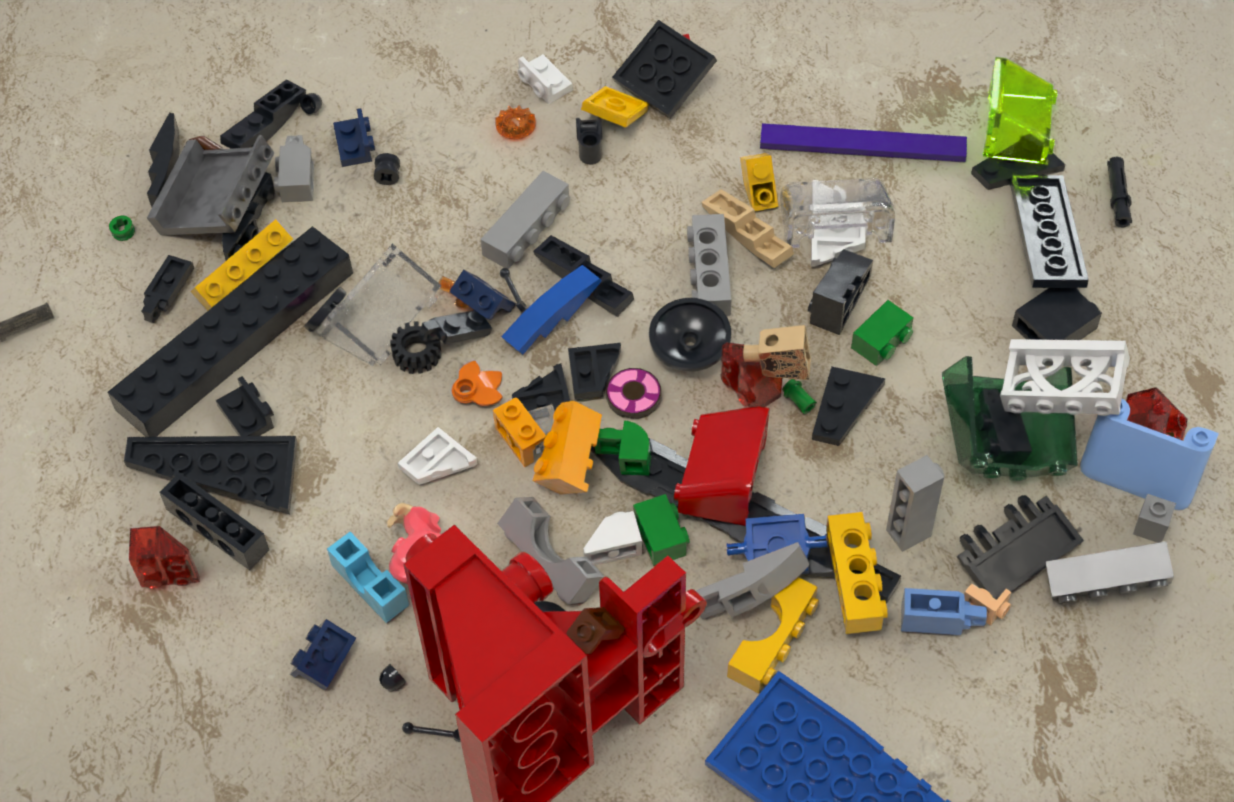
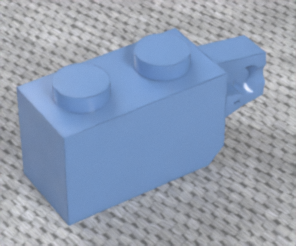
(939, 612)

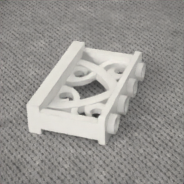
(1079, 397)

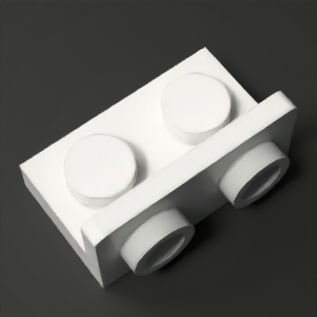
(544, 78)

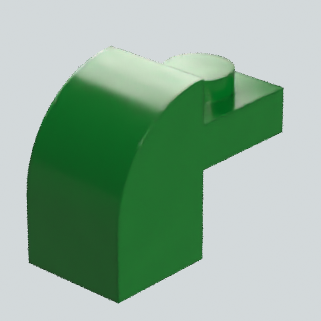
(630, 445)

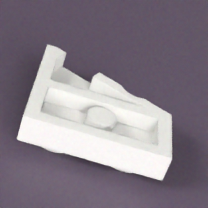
(435, 458)

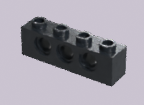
(214, 521)

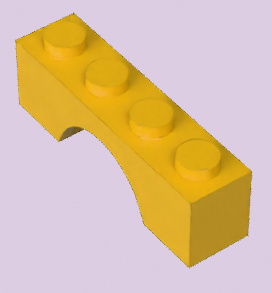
(755, 660)

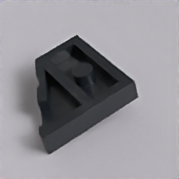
(592, 368)

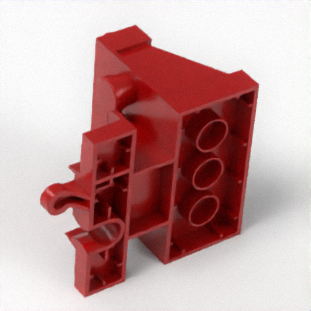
(518, 677)

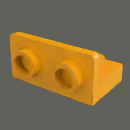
(518, 430)

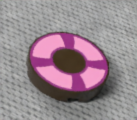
(633, 393)

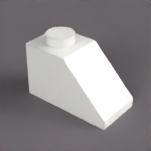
(614, 539)

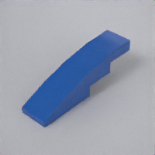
(552, 306)

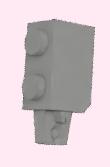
(295, 171)

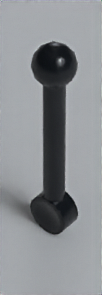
(504, 273)
(408, 728)

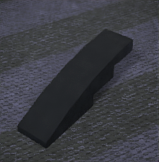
(164, 155)
(565, 259)

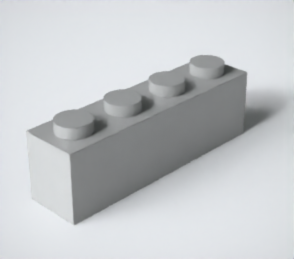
(525, 220)
(914, 502)

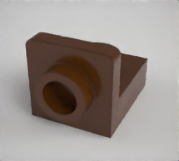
(593, 627)

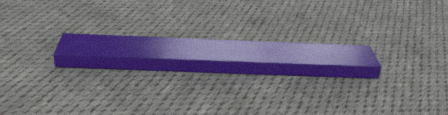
(863, 142)

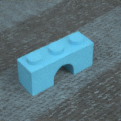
(378, 589)

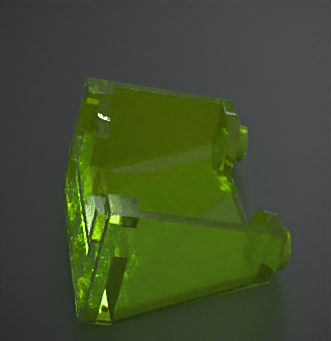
(1019, 114)

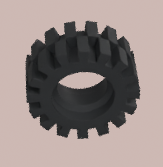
(417, 360)

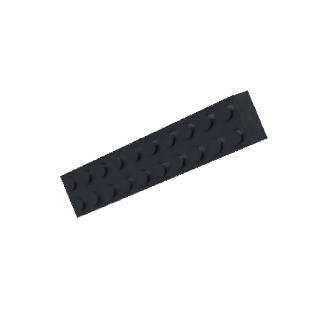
(230, 333)

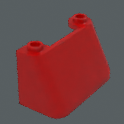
(723, 464)

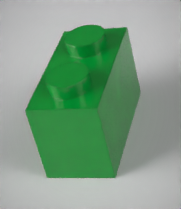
(882, 333)
(660, 529)

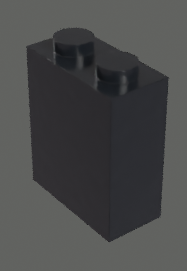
(1057, 316)

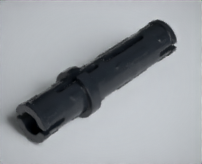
(1120, 199)

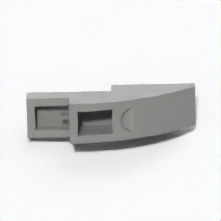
(759, 582)

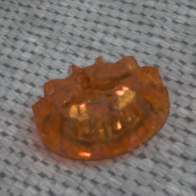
(509, 129)

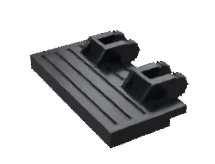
(1021, 546)

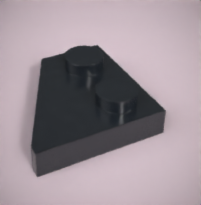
(544, 391)

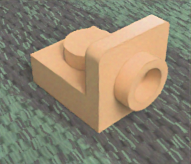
(982, 597)

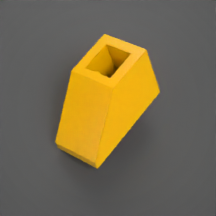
(759, 181)

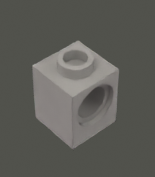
(1154, 518)

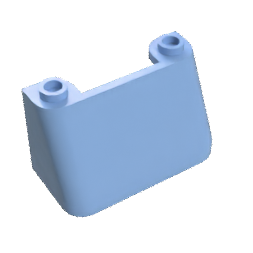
(1145, 459)

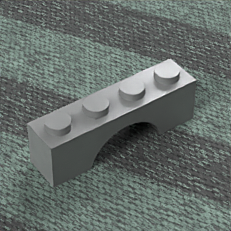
(527, 527)

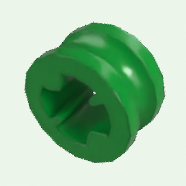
(120, 221)

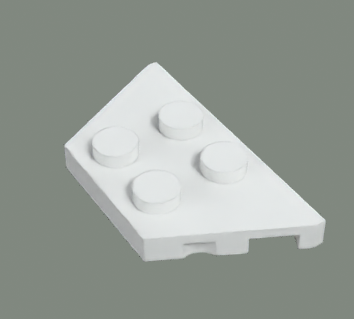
(830, 243)

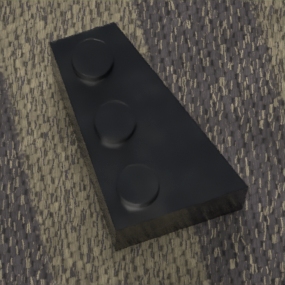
(839, 291)

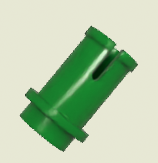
(799, 396)

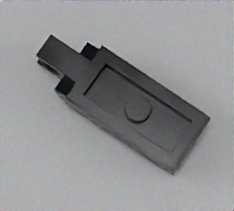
(165, 286)
(455, 327)

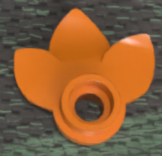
(480, 384)

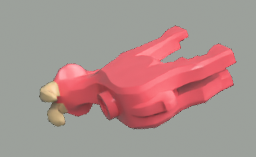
(417, 523)

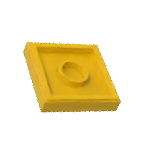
(615, 106)

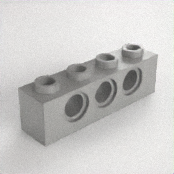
(710, 260)

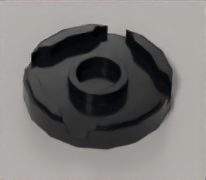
(325, 309)

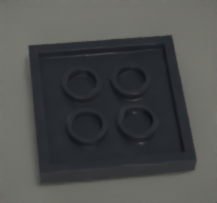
(664, 69)

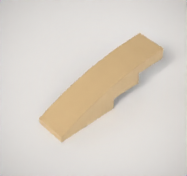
(748, 229)

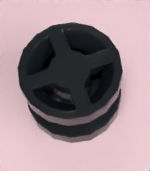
(386, 169)

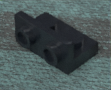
(245, 410)

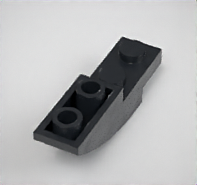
(267, 118)
(248, 227)

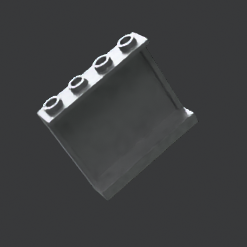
(209, 189)

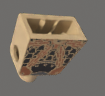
(782, 352)

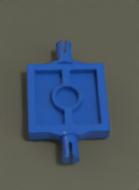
(774, 533)

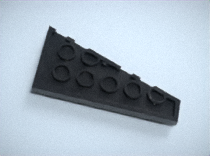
(235, 466)

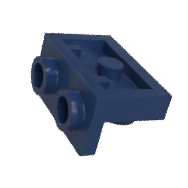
(353, 141)
(480, 295)
(323, 653)

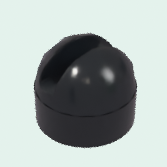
(309, 101)
(390, 678)

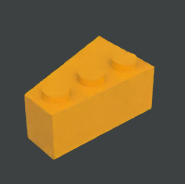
(568, 449)

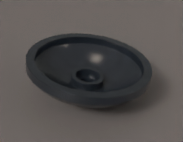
(686, 322)

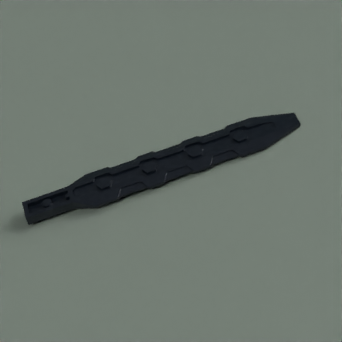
(669, 469)

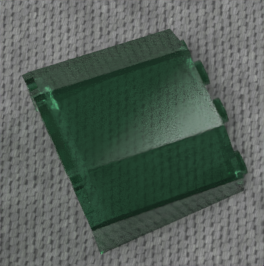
(1050, 435)

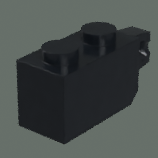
(1001, 430)

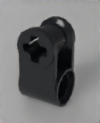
(589, 140)

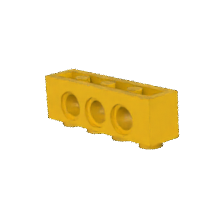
(242, 265)
(856, 613)

